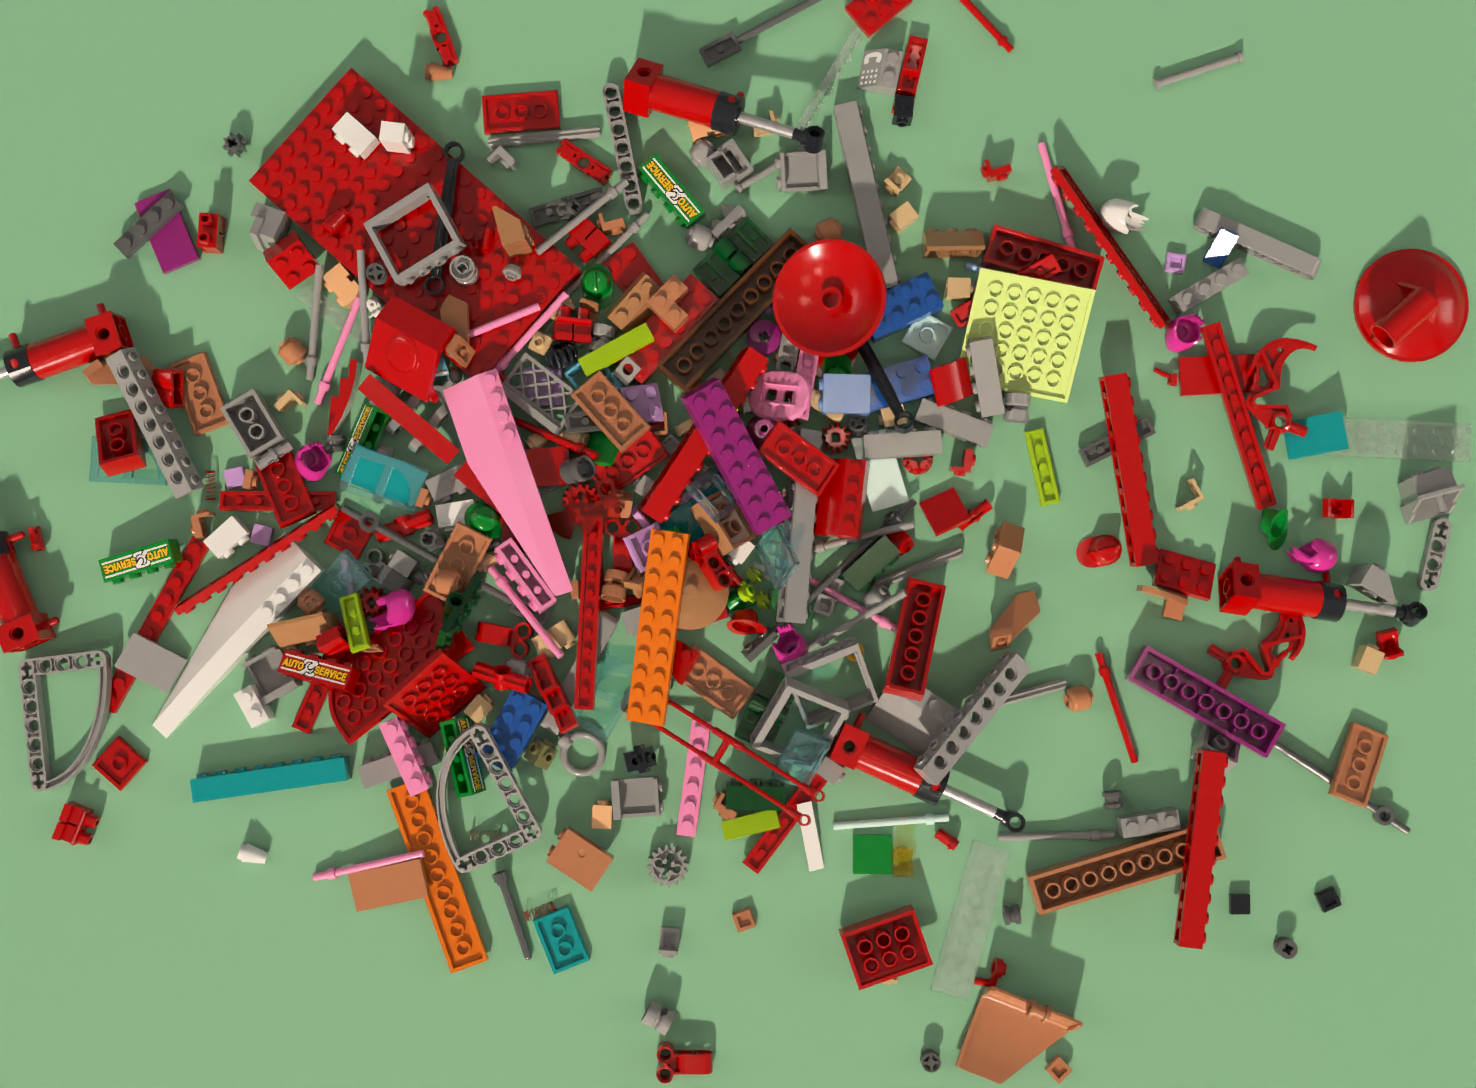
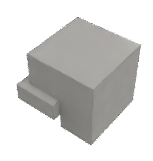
(728, 165)
(269, 226)

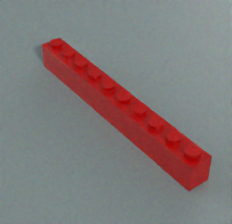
(1128, 469)
(1200, 848)

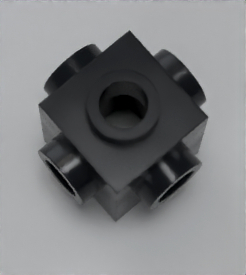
(640, 758)

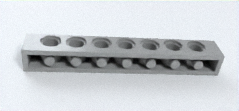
(154, 422)
(981, 715)

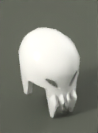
(1115, 216)

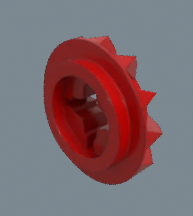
(912, 466)

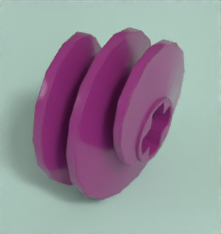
(773, 334)

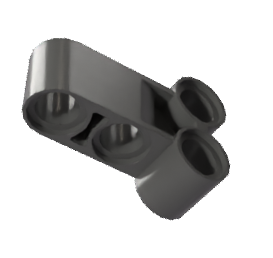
(384, 574)

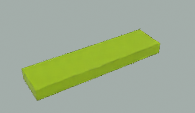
(616, 350)
(1042, 467)

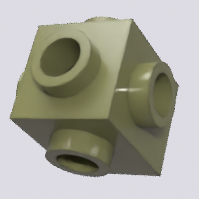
(541, 752)

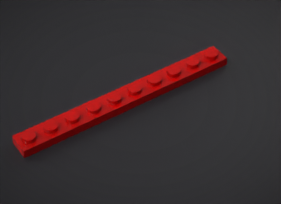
(1238, 416)
(252, 562)
(162, 612)
(589, 619)

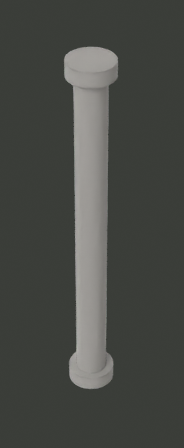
(1158, 83)
(759, 175)

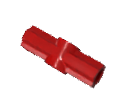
(407, 524)
(502, 677)

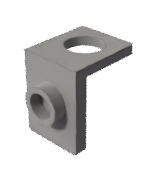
(622, 376)

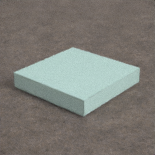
(927, 336)

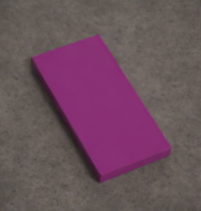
(173, 242)

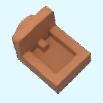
(614, 226)
(199, 526)
(721, 807)

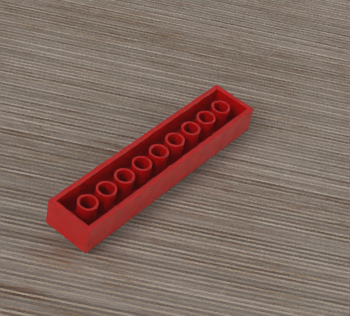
(692, 449)

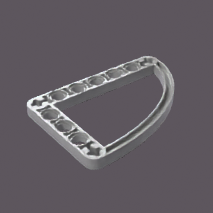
(98, 726)
(515, 808)

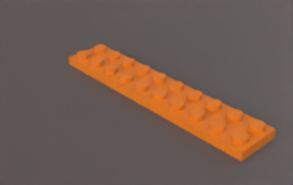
(658, 627)
(447, 897)

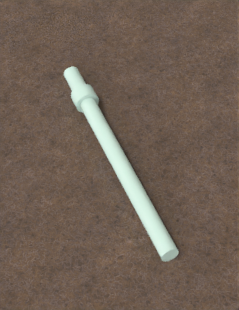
(928, 818)

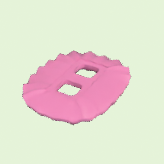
(782, 382)

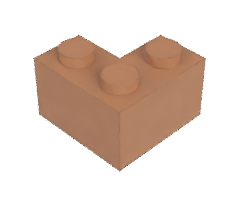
(665, 303)
(1005, 549)

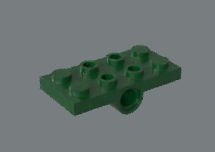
(733, 256)
(456, 610)
(761, 698)

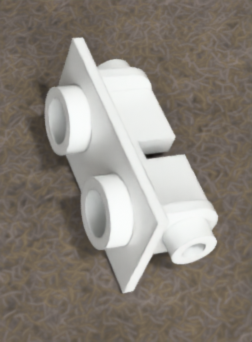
(374, 306)

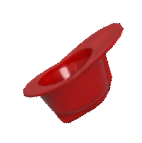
(1099, 551)
(745, 623)

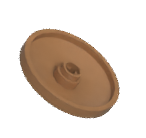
(700, 602)

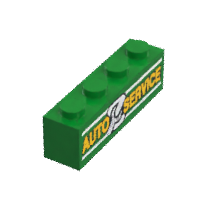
(671, 191)
(366, 432)
(141, 560)
(466, 765)

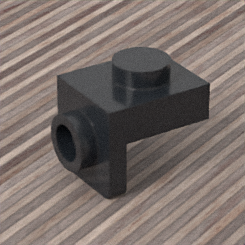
(903, 110)

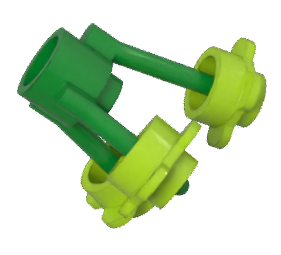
(746, 593)

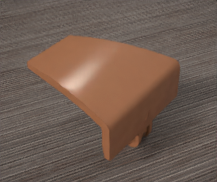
(1009, 1034)

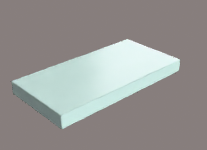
(885, 481)

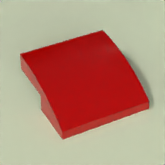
(951, 381)

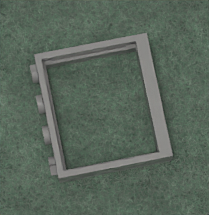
(399, 210)
(821, 657)
(778, 701)

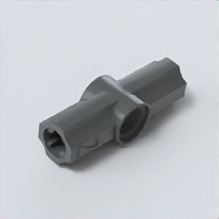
(433, 540)

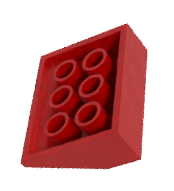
(843, 501)
(885, 947)

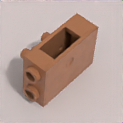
(579, 858)

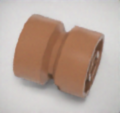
(614, 588)

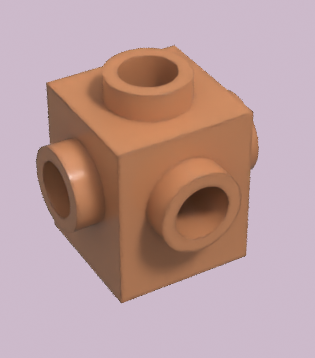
(625, 502)

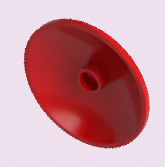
(829, 297)
(1411, 305)

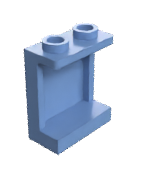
(845, 394)

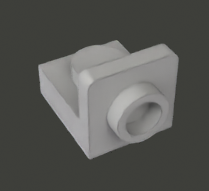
(506, 159)

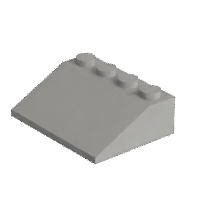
(912, 720)

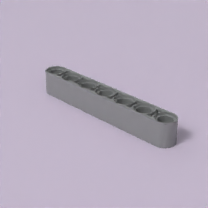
(622, 140)
(1260, 245)
(607, 625)

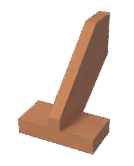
(456, 314)
(100, 373)
(1174, 602)
(1013, 620)

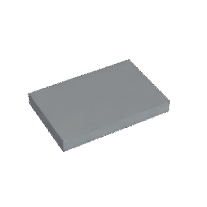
(150, 662)

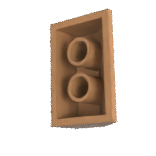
(513, 234)
(952, 243)
(631, 306)
(730, 531)
(302, 629)

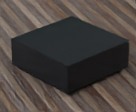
(1327, 899)
(1239, 904)

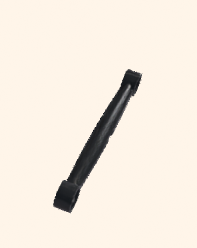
(448, 198)
(885, 387)

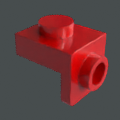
(999, 174)
(968, 460)
(1338, 508)
(901, 541)
(1388, 643)

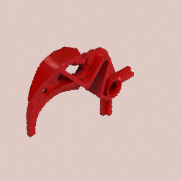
(1267, 413)
(1247, 666)

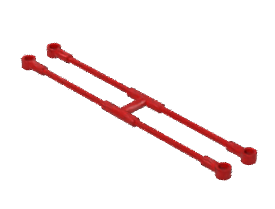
(729, 740)

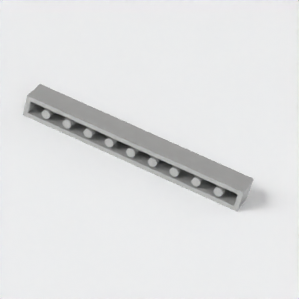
(864, 189)
(799, 531)

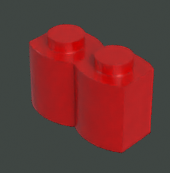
(169, 386)
(334, 643)

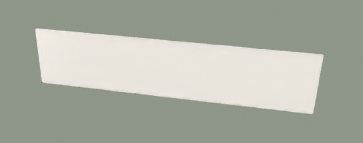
(810, 837)

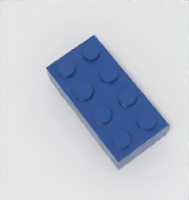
(907, 305)
(909, 380)
(516, 726)

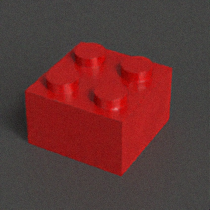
(291, 260)

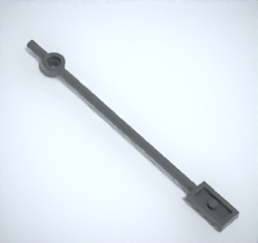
(730, 45)
(362, 518)
(759, 644)
(1389, 816)

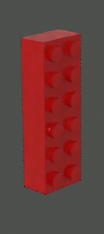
(1014, 250)
(696, 305)
(914, 639)

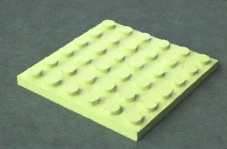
(1033, 329)

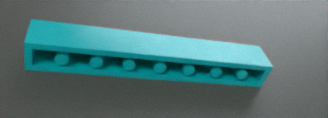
(269, 779)

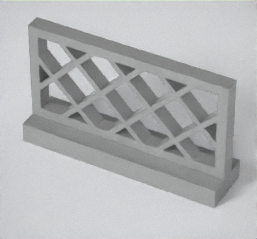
(527, 403)

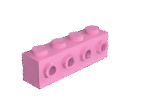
(524, 575)
(406, 756)

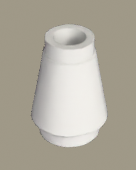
(252, 854)

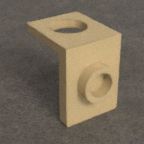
(1197, 496)

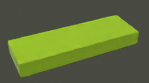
(355, 622)
(750, 824)

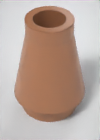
(437, 72)

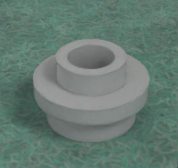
(512, 272)

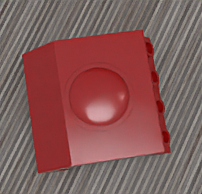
(408, 348)

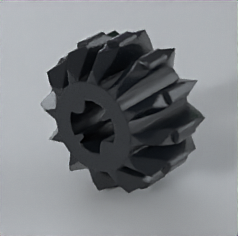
(561, 355)

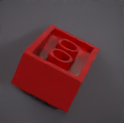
(119, 443)

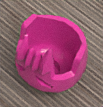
(1183, 332)
(313, 461)
(1315, 556)
(400, 609)
(790, 646)

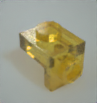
(902, 862)

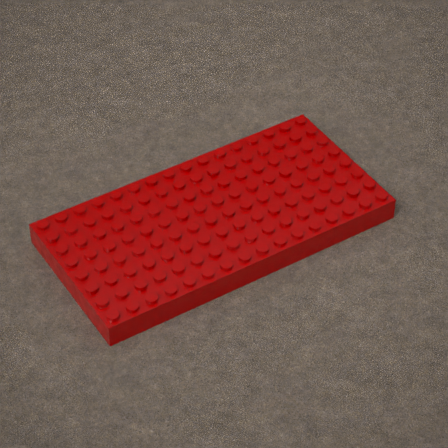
(319, 175)

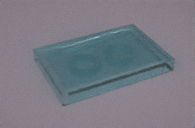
(777, 556)
(341, 579)
(802, 756)

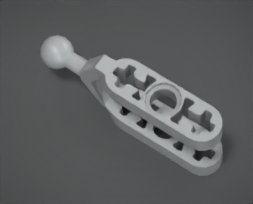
(437, 418)

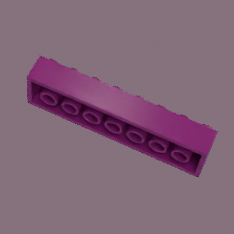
(735, 455)
(1205, 701)

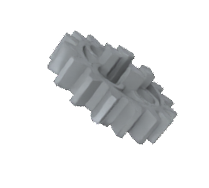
(677, 861)

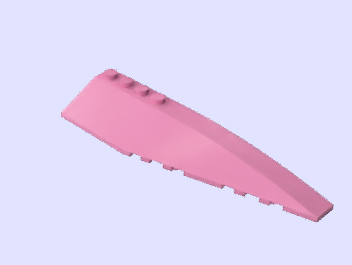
(502, 467)

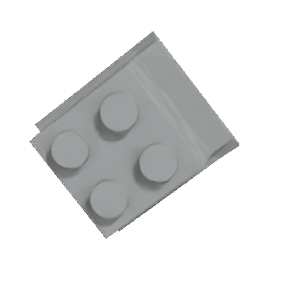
(1428, 494)

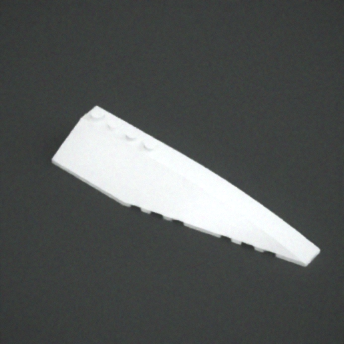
(238, 627)

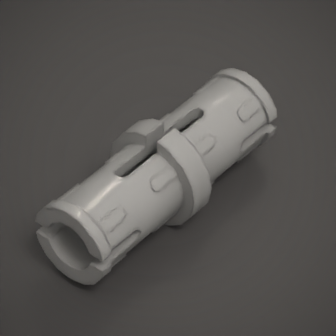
(273, 454)

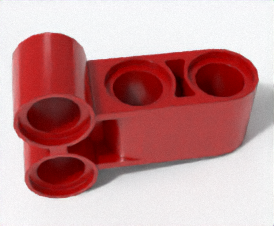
(704, 550)
(621, 557)
(504, 636)
(683, 1062)

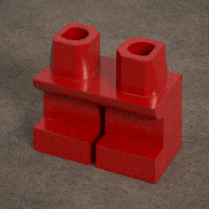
(210, 232)
(589, 238)
(571, 328)
(74, 823)

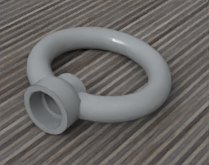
(566, 741)

